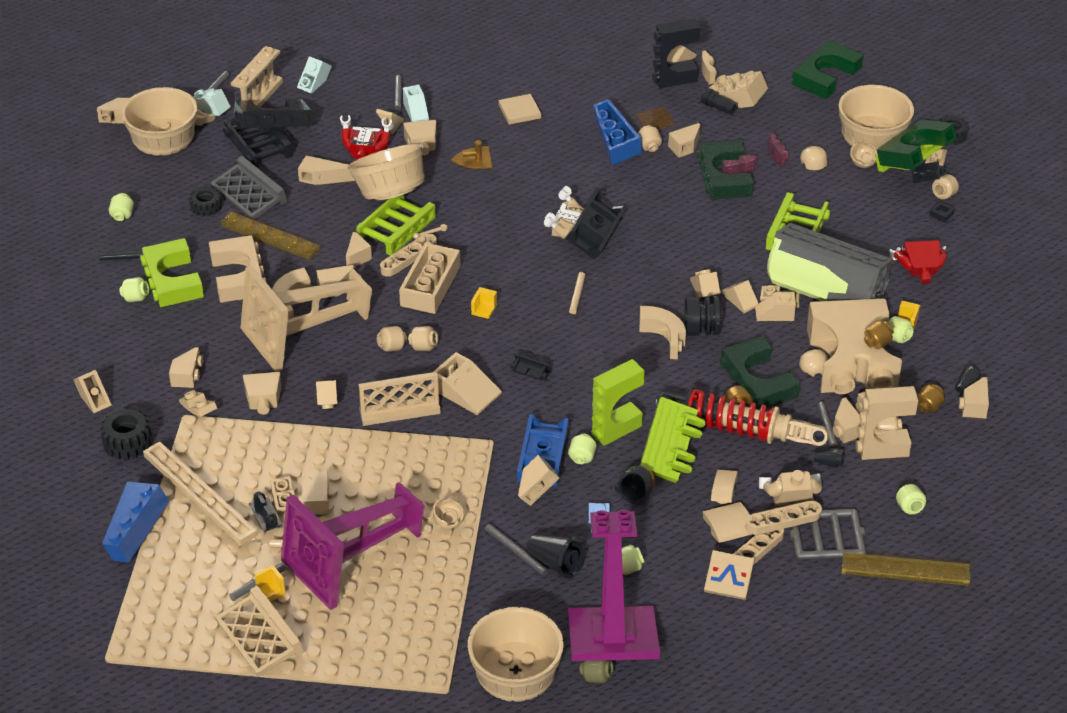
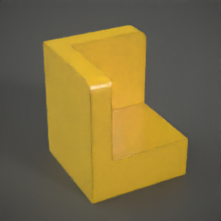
(484, 303)
(909, 312)
(270, 583)

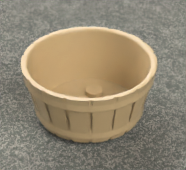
(874, 114)
(160, 120)
(389, 172)
(515, 639)

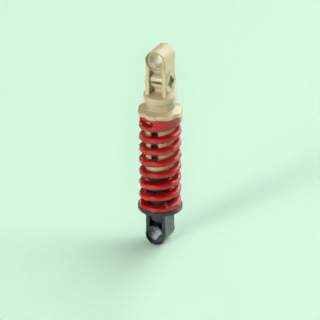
(748, 419)

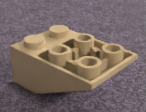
(741, 88)
(465, 384)

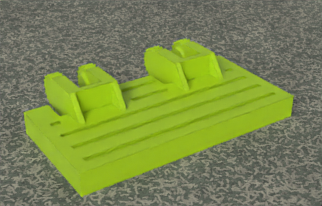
(667, 442)

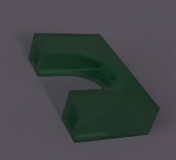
(720, 184)
(767, 392)

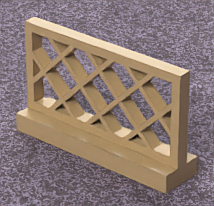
(401, 408)
(271, 618)

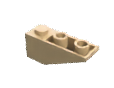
(323, 171)

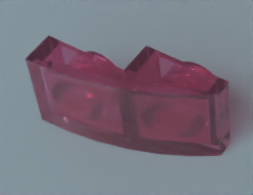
(777, 150)
(745, 164)

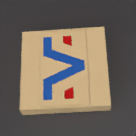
(729, 575)

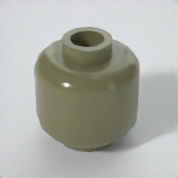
(596, 671)

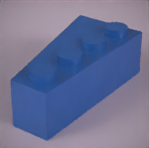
(617, 134)
(133, 519)

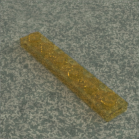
(270, 236)
(906, 569)

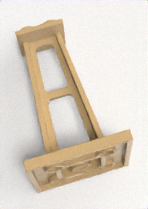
(266, 314)

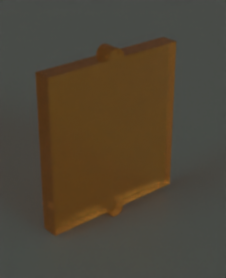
(656, 118)

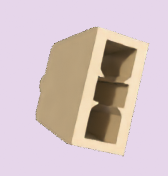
(421, 133)
(262, 390)

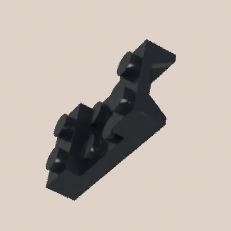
(587, 232)

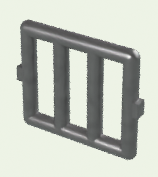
(819, 552)

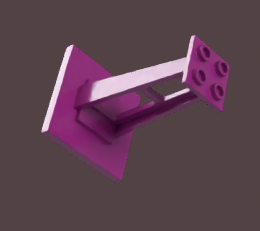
(317, 553)
(612, 629)

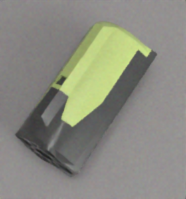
(826, 266)

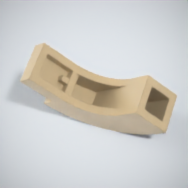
(293, 280)
(664, 323)

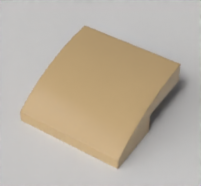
(727, 521)

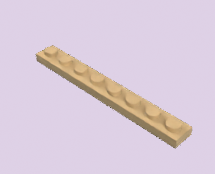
(200, 493)

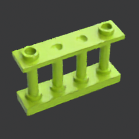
(784, 216)
(401, 234)

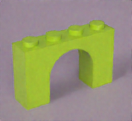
(170, 289)
(607, 390)

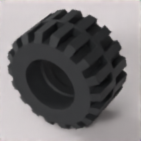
(126, 433)

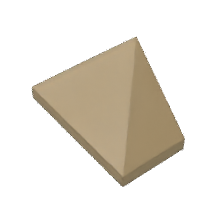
(397, 120)

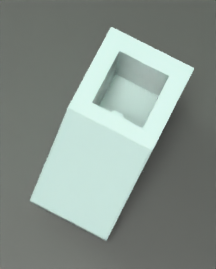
(314, 75)
(211, 101)
(415, 103)

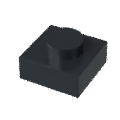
(942, 211)

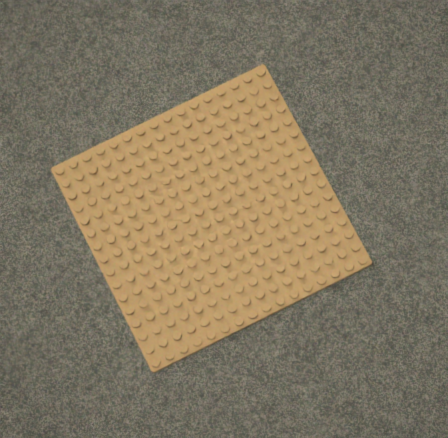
(395, 600)

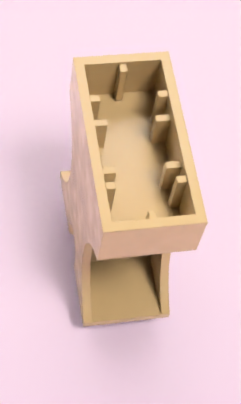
(839, 332)

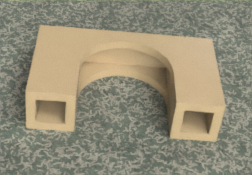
(234, 251)
(876, 407)

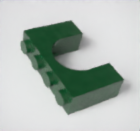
(828, 56)
(905, 148)

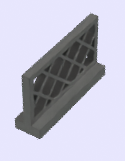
(258, 181)

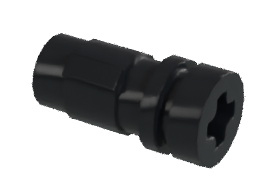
(718, 101)

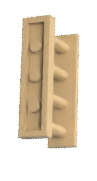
(255, 69)

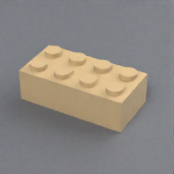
(429, 278)

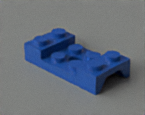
(546, 435)

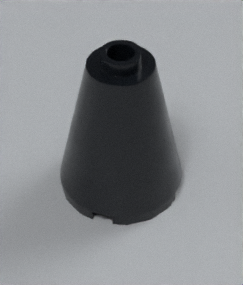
(558, 553)

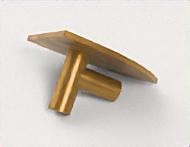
(474, 157)

